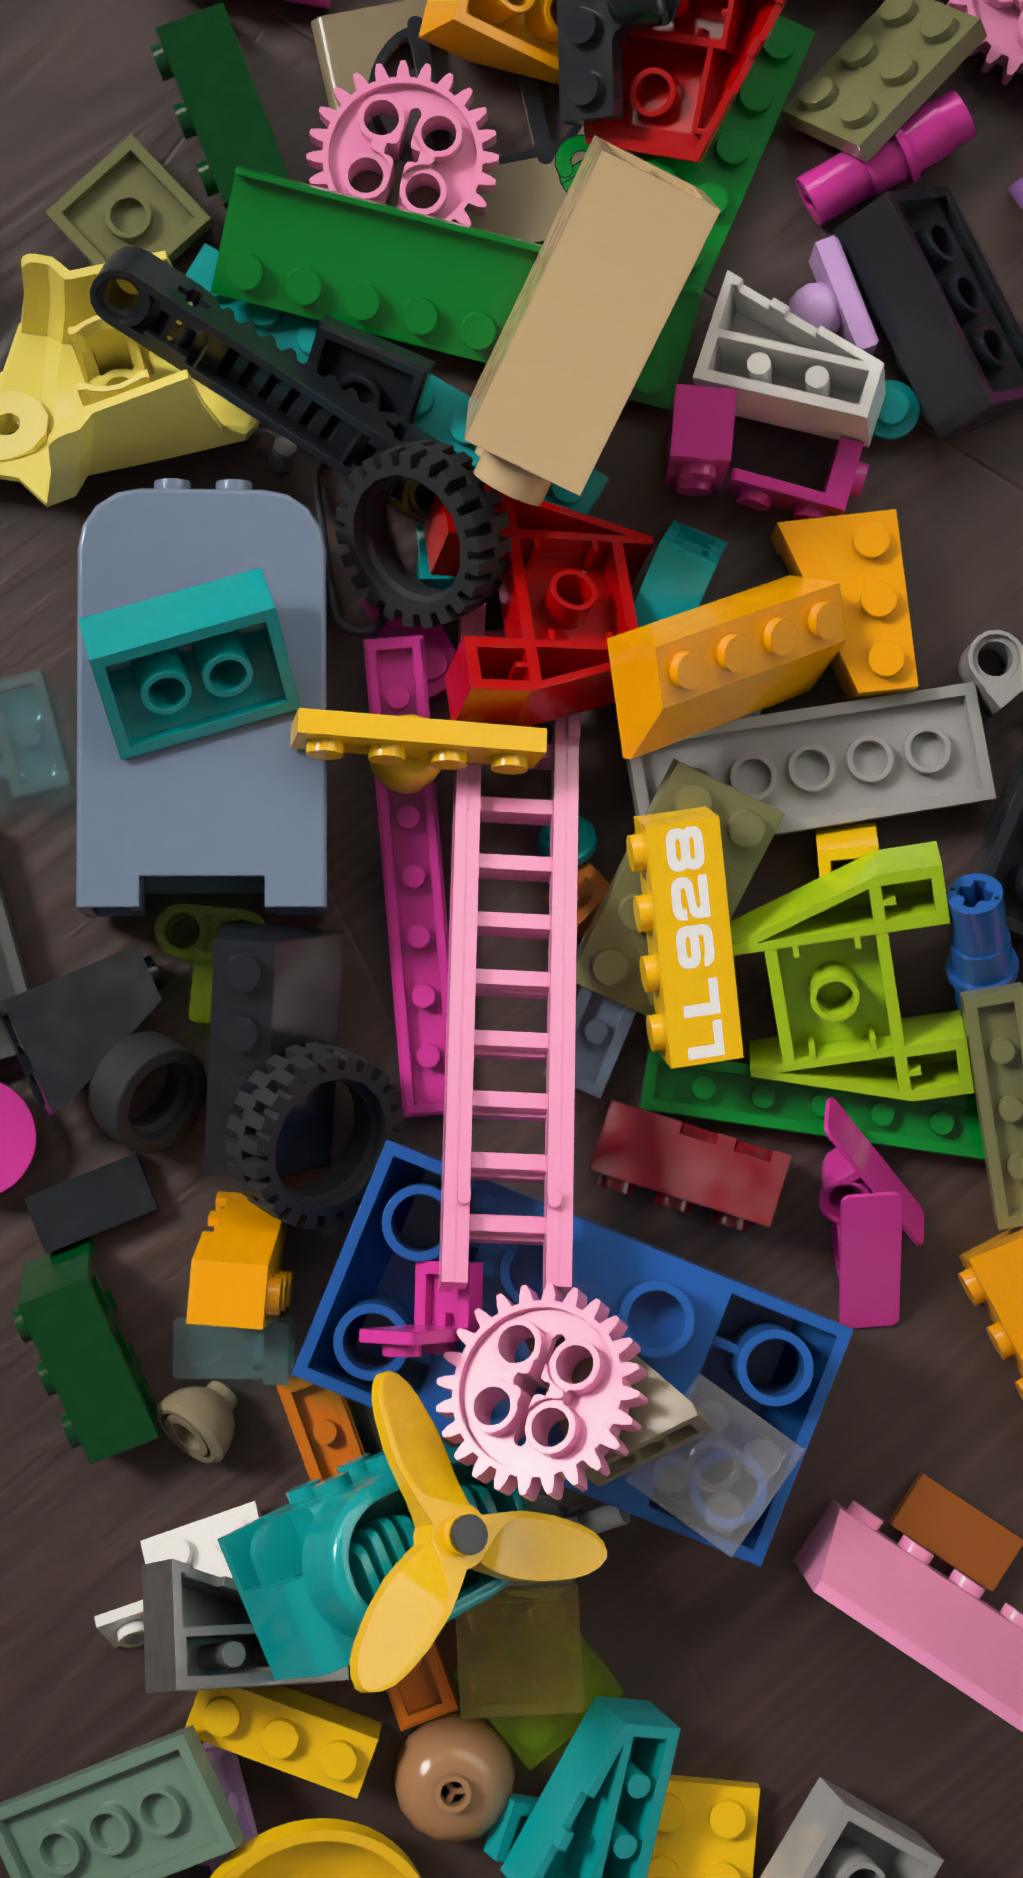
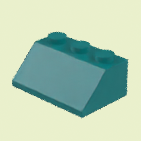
(190, 663)

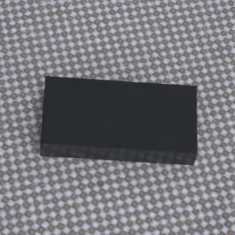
(91, 1203)

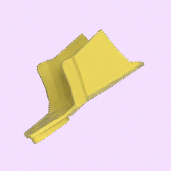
(91, 395)

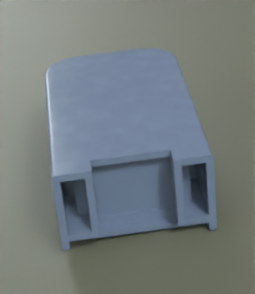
(229, 805)

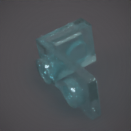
(234, 1352)

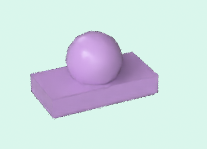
(834, 298)

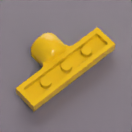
(413, 749)

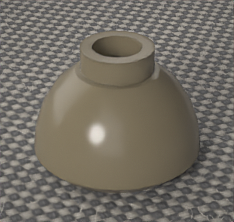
(200, 1420)

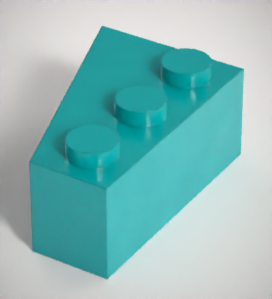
(602, 1797)

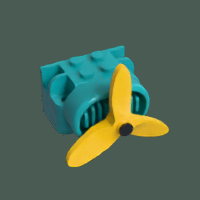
(390, 1553)

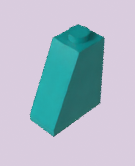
(678, 573)

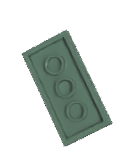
(123, 1816)

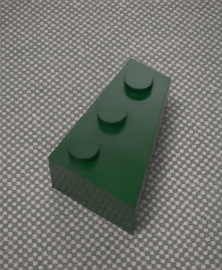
(216, 98)
(85, 1353)

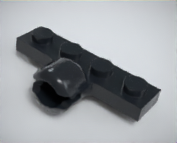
(592, 53)

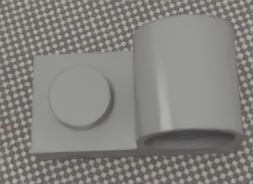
(994, 691)

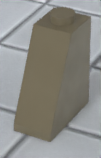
(666, 1421)

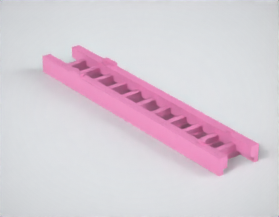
(556, 986)

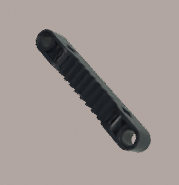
(252, 370)

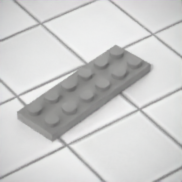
(842, 759)

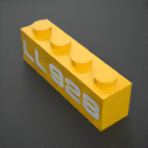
(687, 937)

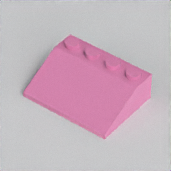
(917, 1606)

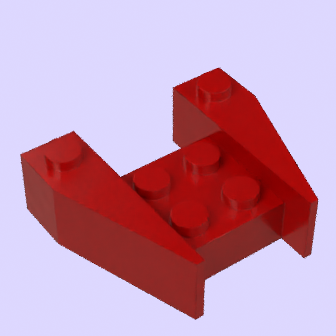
(558, 608)

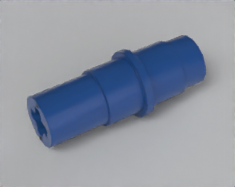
(978, 936)

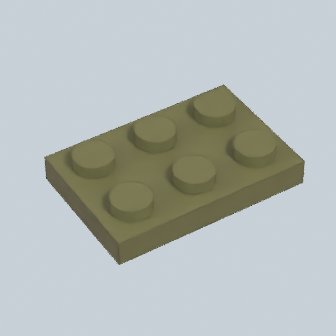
(884, 74)

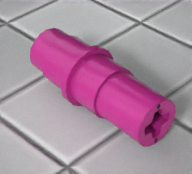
(920, 143)

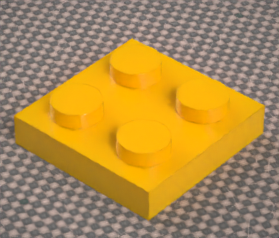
(706, 1829)

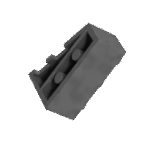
(202, 1634)

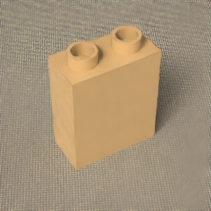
(585, 323)

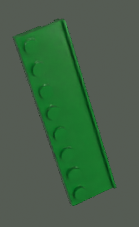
(397, 273)

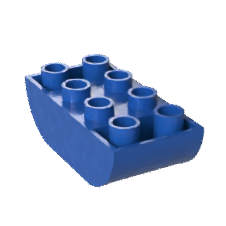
(678, 1311)

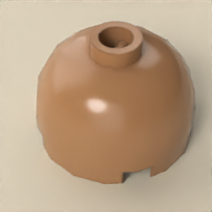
(446, 1753)

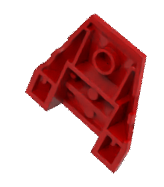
(686, 76)

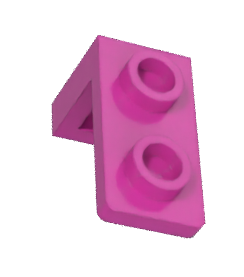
(844, 479)
(435, 1315)

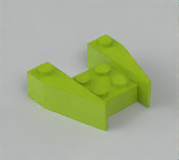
(838, 983)

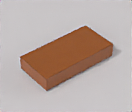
(956, 1531)

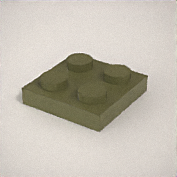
(128, 203)

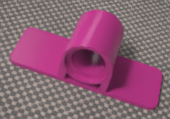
(860, 1169)
(869, 1258)

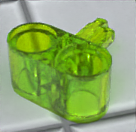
(201, 953)

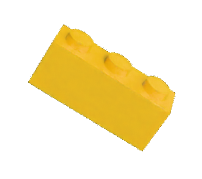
(289, 1733)

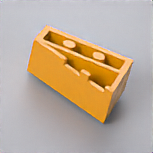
(868, 562)
(239, 1267)

